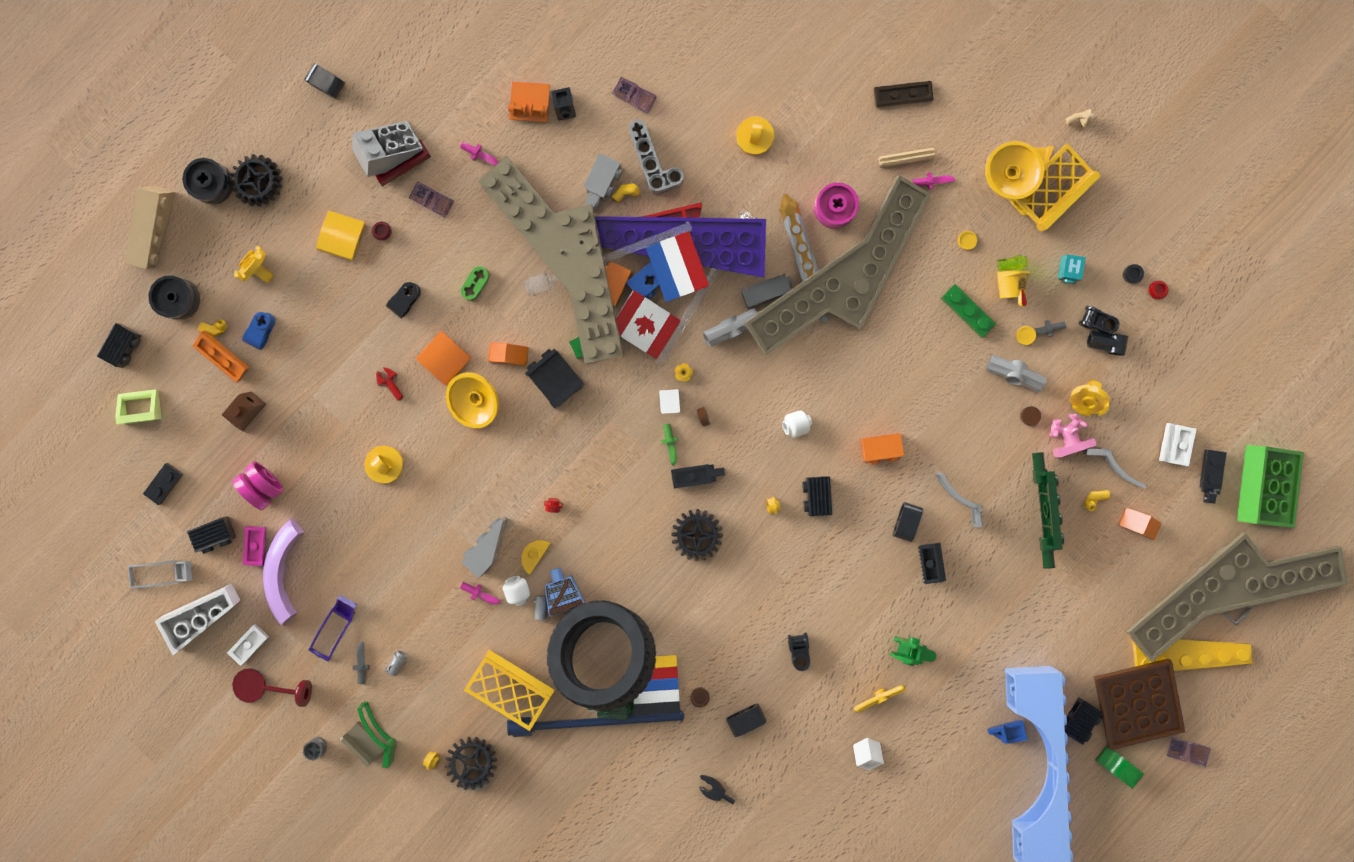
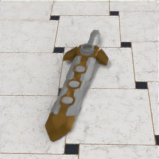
(798, 237)

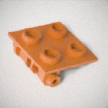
(529, 101)

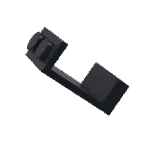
(554, 378)

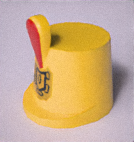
(1013, 285)

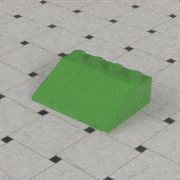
(1270, 486)

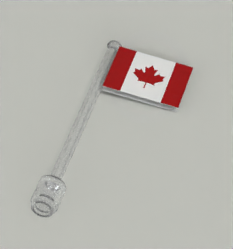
(653, 327)

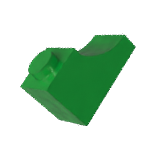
(1119, 767)

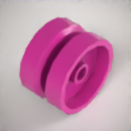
(838, 194)
(257, 485)

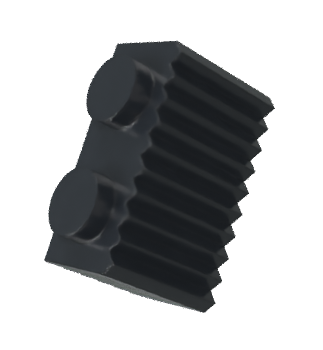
(119, 345)
(818, 496)
(212, 534)
(932, 563)
(1082, 720)

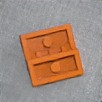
(443, 358)

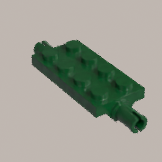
(1050, 515)

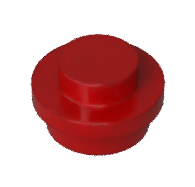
(1158, 290)
(553, 505)

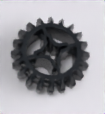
(242, 184)
(697, 518)
(456, 755)

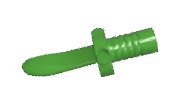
(670, 443)

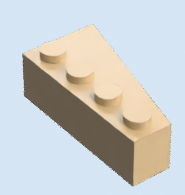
(148, 225)

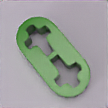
(478, 286)

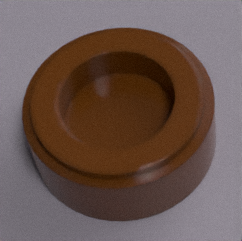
(1030, 415)
(703, 416)
(699, 697)

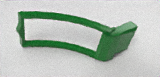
(389, 747)

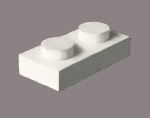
(248, 644)

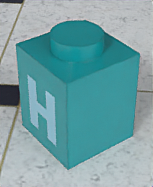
(1071, 268)

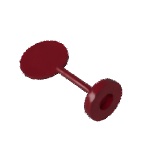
(250, 686)

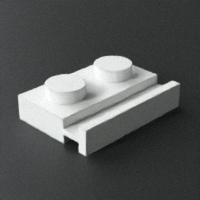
(1177, 444)

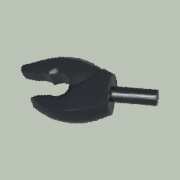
(717, 791)

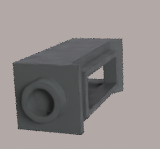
(766, 290)

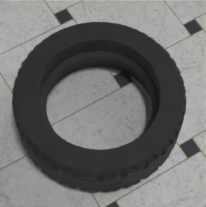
(562, 646)

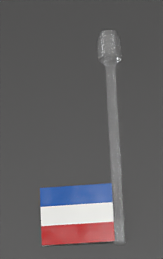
(672, 259)

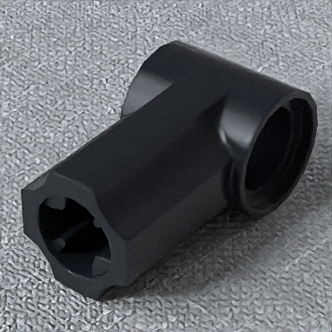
(1113, 344)

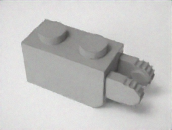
(601, 179)

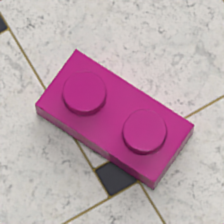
(254, 545)

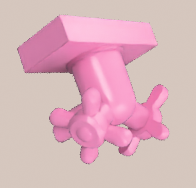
(1070, 436)

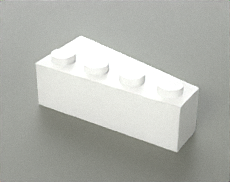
(192, 619)

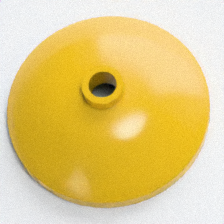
(1025, 164)
(465, 404)

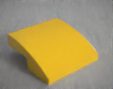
(340, 235)

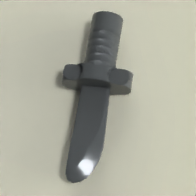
(1049, 328)
(361, 667)

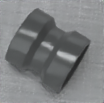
(311, 751)

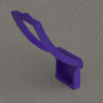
(343, 608)

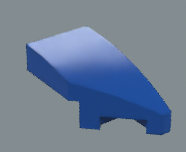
(1009, 732)

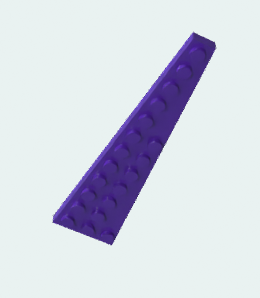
(720, 242)

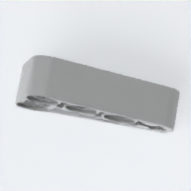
(650, 156)

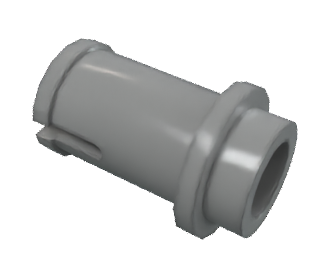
(540, 607)
(396, 663)

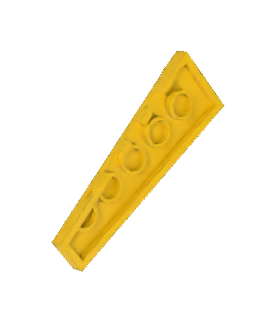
(1199, 654)

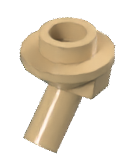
(1084, 117)

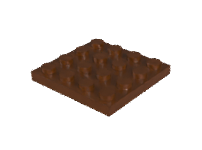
(1139, 704)

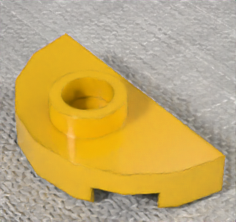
(533, 553)

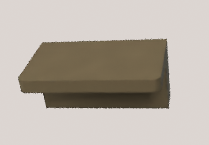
(361, 744)

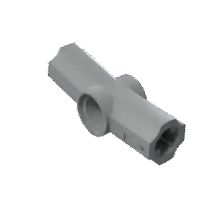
(728, 328)
(1016, 373)

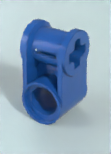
(258, 332)

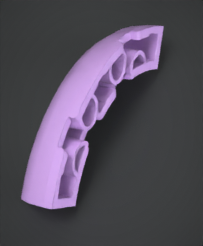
(274, 571)

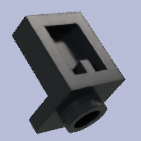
(563, 103)

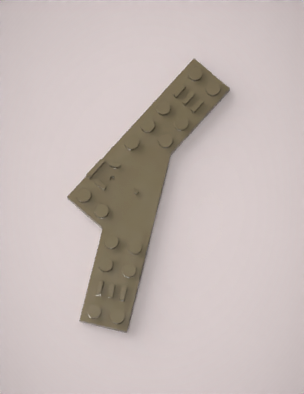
(570, 248)
(851, 281)
(1233, 580)

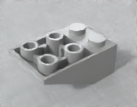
(385, 147)
(486, 553)

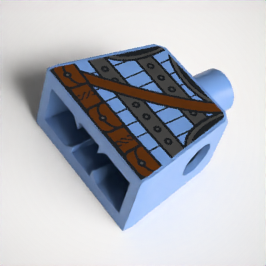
(562, 593)

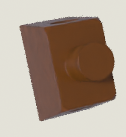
(242, 411)

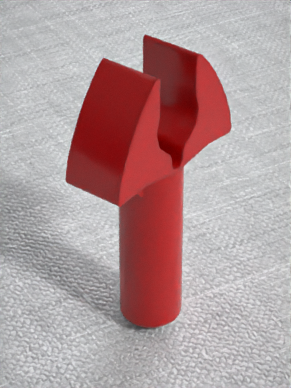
(390, 383)

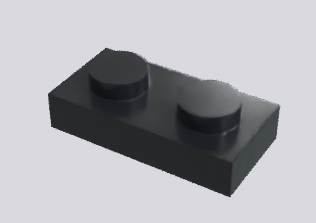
(163, 484)

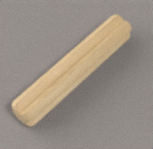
(906, 157)

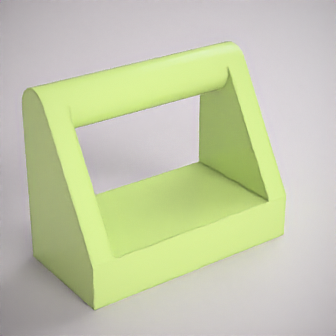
(155, 409)

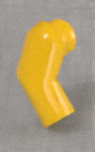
(626, 189)
(214, 330)
(1093, 498)

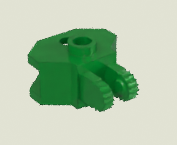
(912, 651)

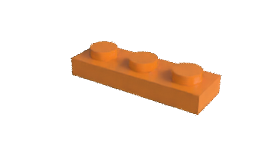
(220, 356)

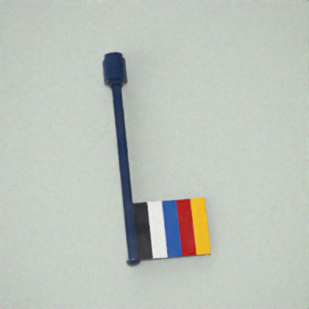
(655, 704)

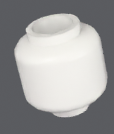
(796, 424)
(516, 590)

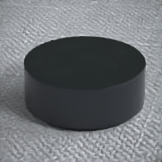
(1133, 273)

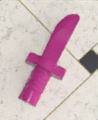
(476, 152)
(929, 181)
(476, 592)

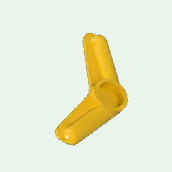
(880, 696)

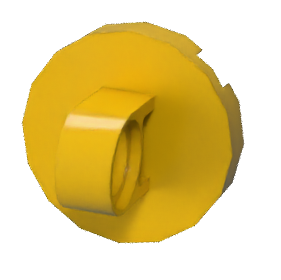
(755, 136)
(252, 265)
(1090, 399)
(384, 464)

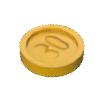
(967, 240)
(1026, 335)

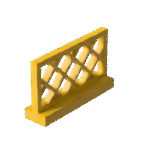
(1069, 197)
(519, 676)

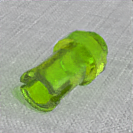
(1017, 263)

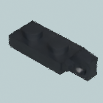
(1212, 474)
(695, 475)

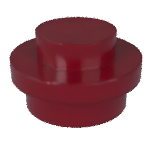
(381, 231)

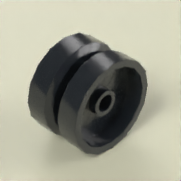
(207, 181)
(174, 297)

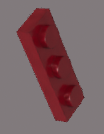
(405, 166)

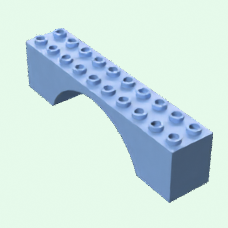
(1043, 829)

